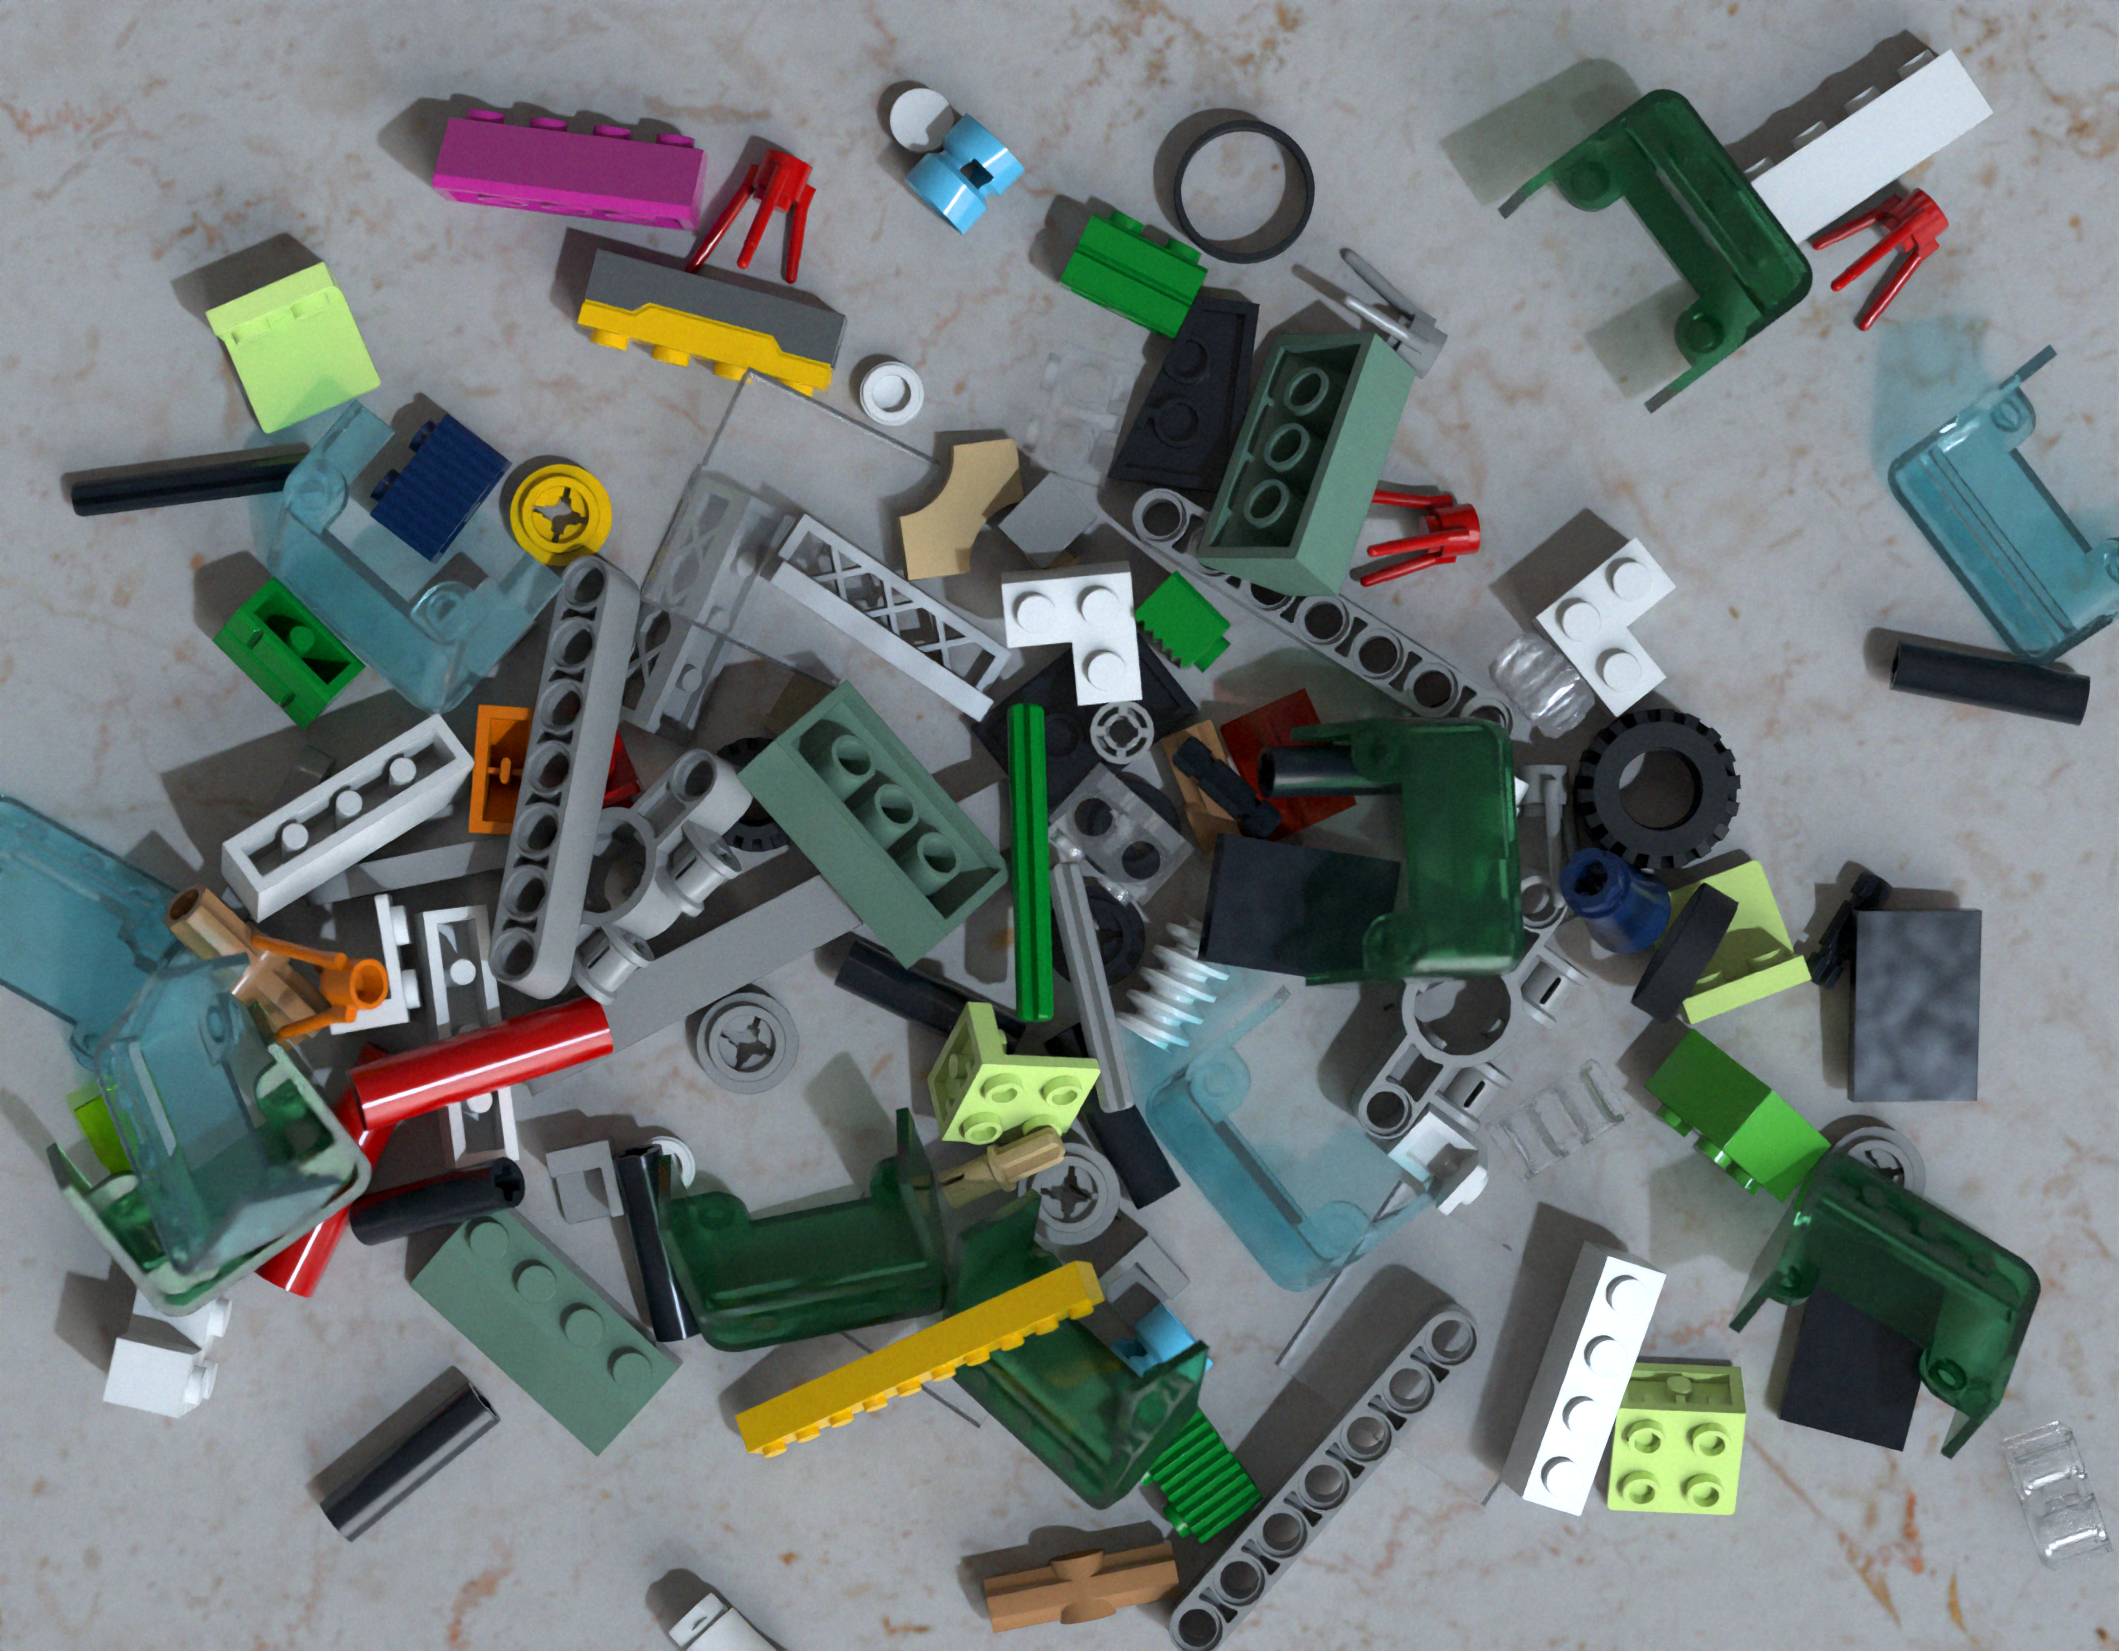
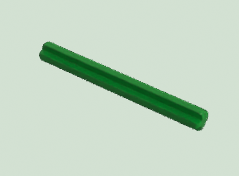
(1030, 862)

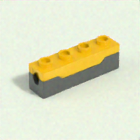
(710, 322)

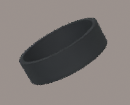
(1244, 126)
(1684, 953)

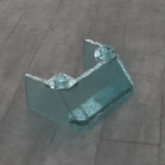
(2005, 528)
(423, 651)
(1192, 1122)
(188, 1124)

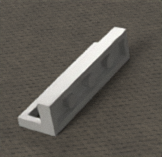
(885, 643)
(675, 674)

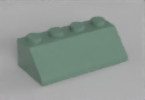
(1307, 462)
(876, 824)
(547, 1325)

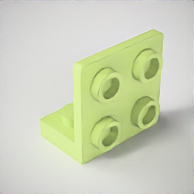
(296, 347)
(1754, 952)
(998, 1096)
(1678, 1440)

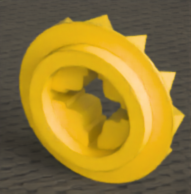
(546, 489)

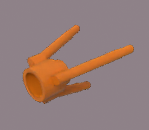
(344, 982)

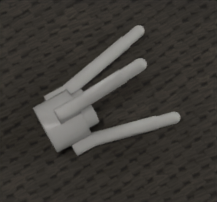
(1412, 339)
(1551, 799)

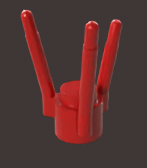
(778, 184)
(1909, 226)
(1441, 535)

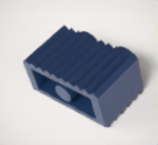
(438, 487)

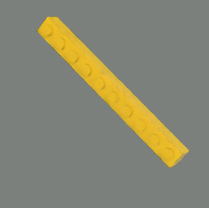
(921, 1357)

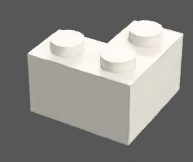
(1084, 607)
(1592, 623)
(165, 1359)

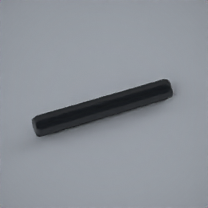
(183, 485)

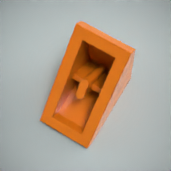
(498, 767)

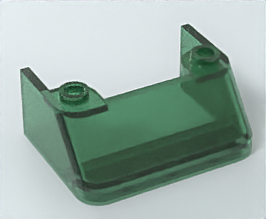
(1698, 212)
(1457, 850)
(299, 1131)
(813, 1266)
(1909, 1271)
(1066, 1388)

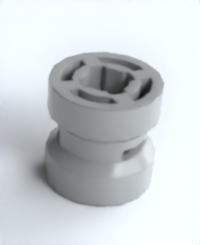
(1116, 737)

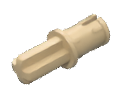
(1001, 1167)

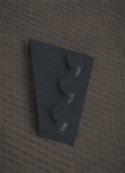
(1196, 401)

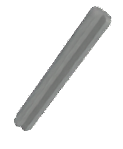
(1090, 986)

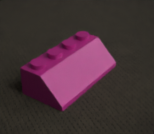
(572, 173)

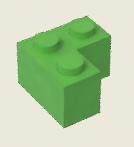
(1736, 1118)

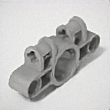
(686, 859)
(1459, 1076)

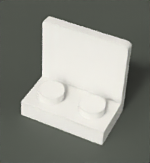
(403, 983)

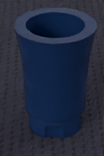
(1618, 902)

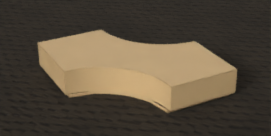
(977, 485)

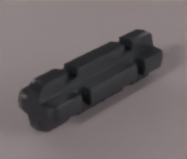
(1227, 788)
(1824, 967)

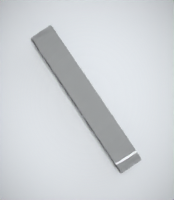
(1339, 650)
(572, 806)
(1316, 1510)

